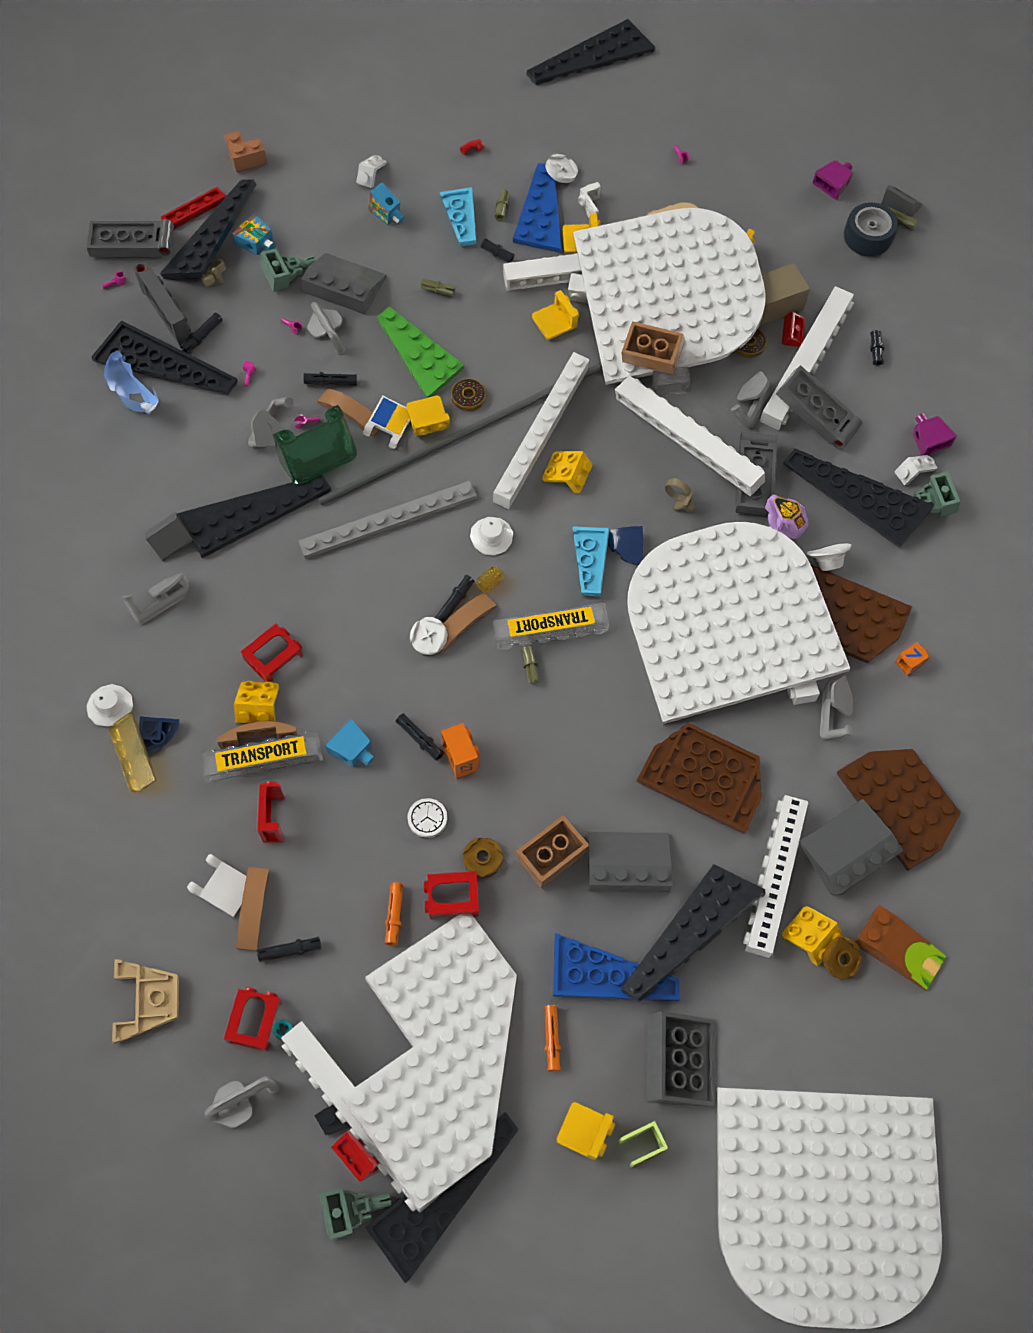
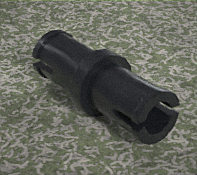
(497, 250)
(877, 347)

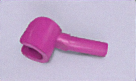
(684, 154)
(119, 279)
(295, 324)
(250, 368)
(302, 420)

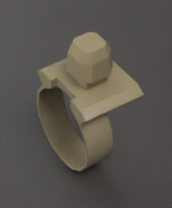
(214, 277)
(683, 501)

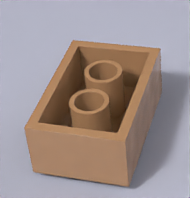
(652, 348)
(552, 851)

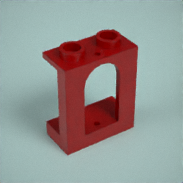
(266, 672)
(269, 831)
(438, 909)
(260, 1042)
(362, 1163)

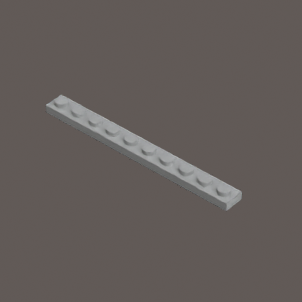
(387, 519)

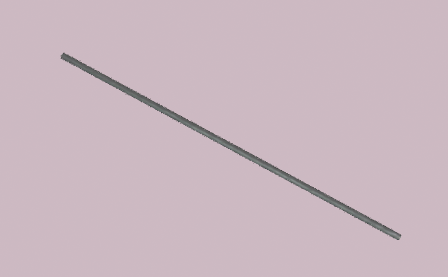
(434, 446)

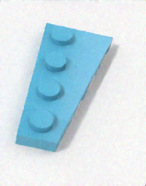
(461, 213)
(591, 556)

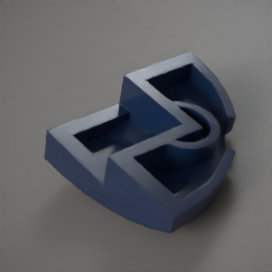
(627, 543)
(157, 732)

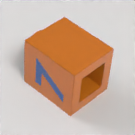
(912, 658)

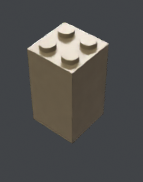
(784, 293)

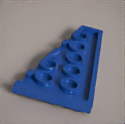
(539, 217)
(598, 974)

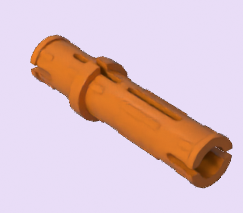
(393, 919)
(552, 1038)

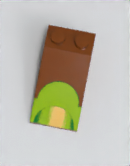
(900, 947)

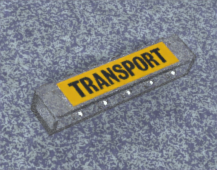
(550, 626)
(261, 757)

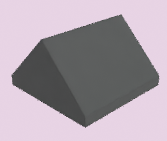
(900, 201)
(168, 536)

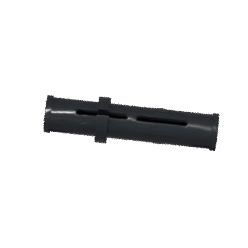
(195, 338)
(330, 379)
(458, 594)
(434, 751)
(283, 950)

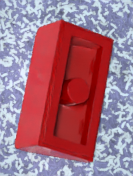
(793, 329)

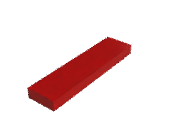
(194, 207)

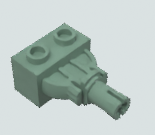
(281, 268)
(941, 493)
(344, 1211)

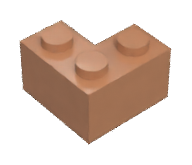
(244, 154)

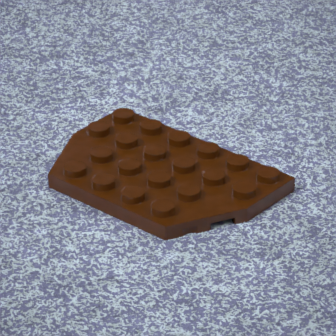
(862, 617)
(706, 776)
(905, 799)

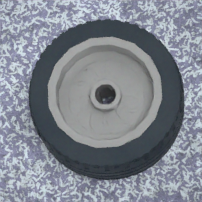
(870, 229)

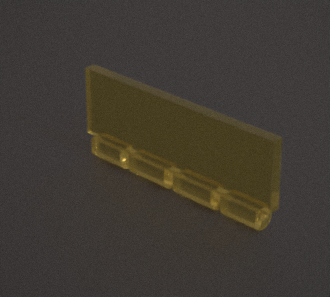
(133, 753)

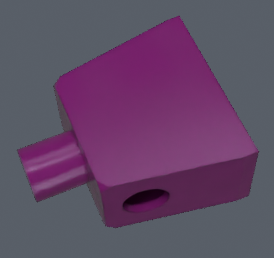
(833, 178)
(932, 434)

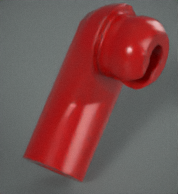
(472, 144)

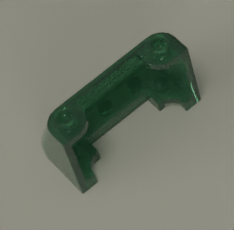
(316, 449)

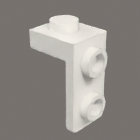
(367, 170)
(587, 195)
(913, 467)

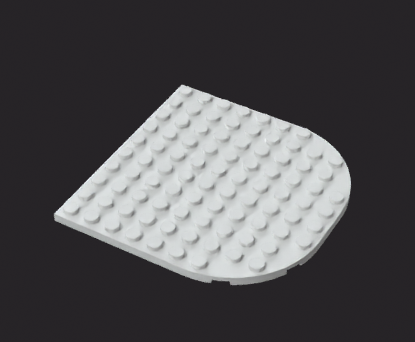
(675, 273)
(729, 619)
(828, 1203)

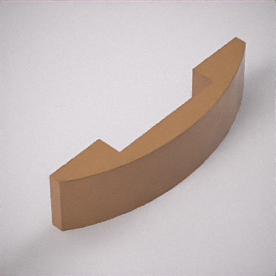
(351, 408)
(466, 616)
(255, 729)
(252, 908)

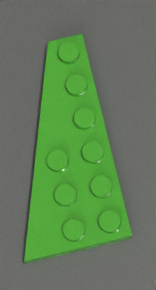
(422, 356)

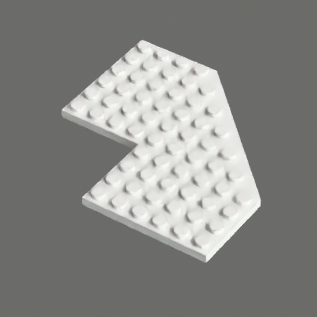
(440, 1099)

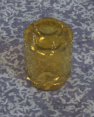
(489, 579)

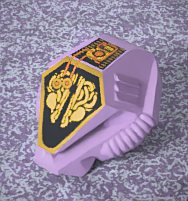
(787, 516)

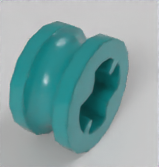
(276, 1028)

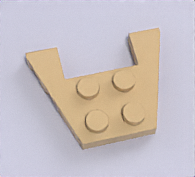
(155, 999)

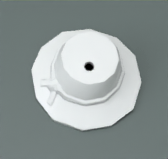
(491, 536)
(831, 556)
(109, 705)

